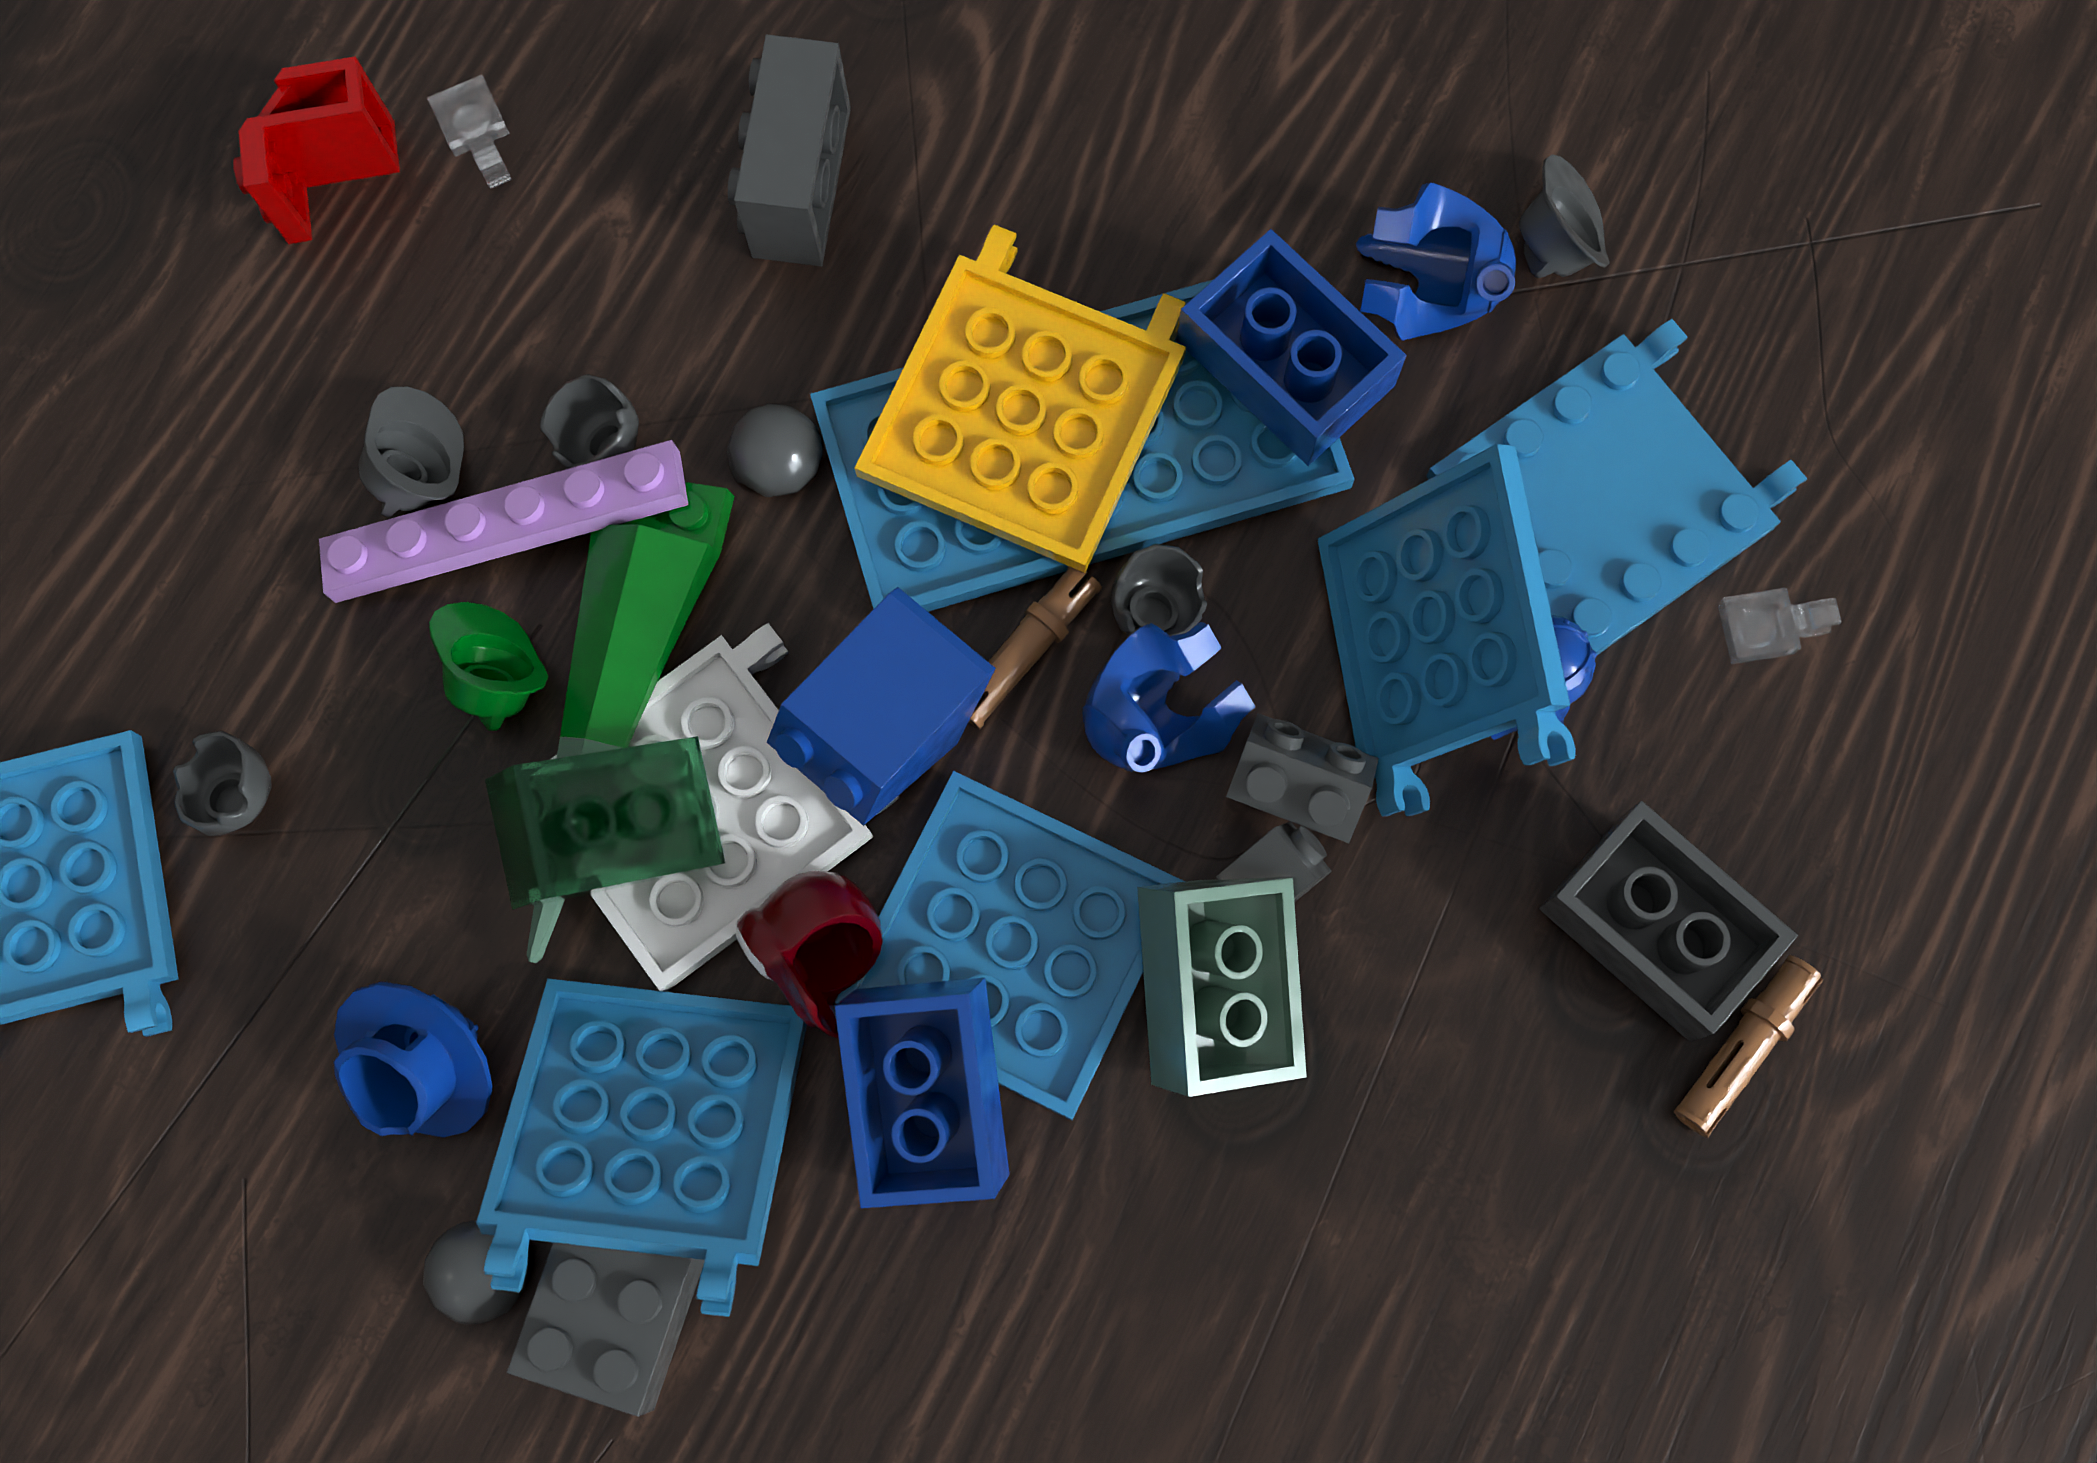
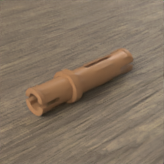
(1040, 628)
(1759, 1030)

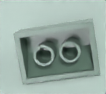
(1221, 984)

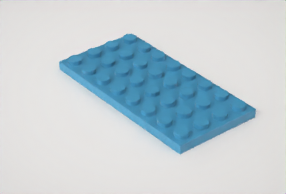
(1197, 472)

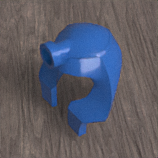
(1453, 251)
(1128, 710)

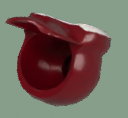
(813, 941)

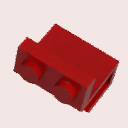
(313, 132)

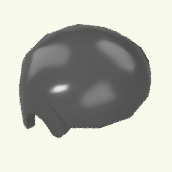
(589, 421)
(774, 450)
(1159, 588)
(221, 785)
(457, 1277)

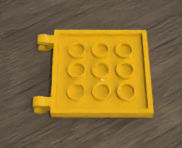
(1023, 408)

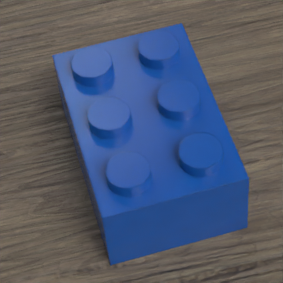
(1289, 346)
(922, 1093)

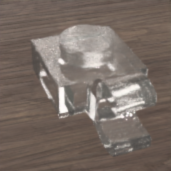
(473, 123)
(1769, 626)

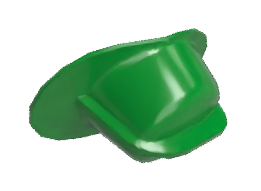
(485, 661)

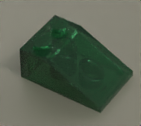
(603, 820)

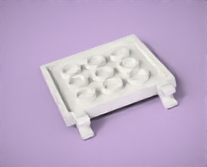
(765, 812)

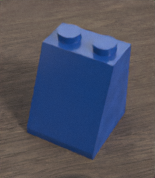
(881, 707)

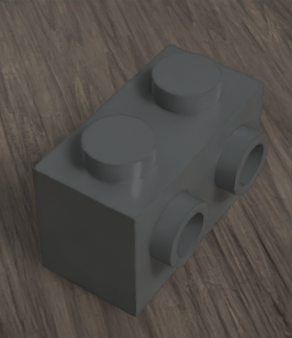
(1303, 777)

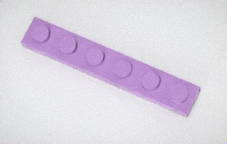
(502, 521)

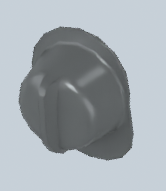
(1562, 224)
(410, 450)

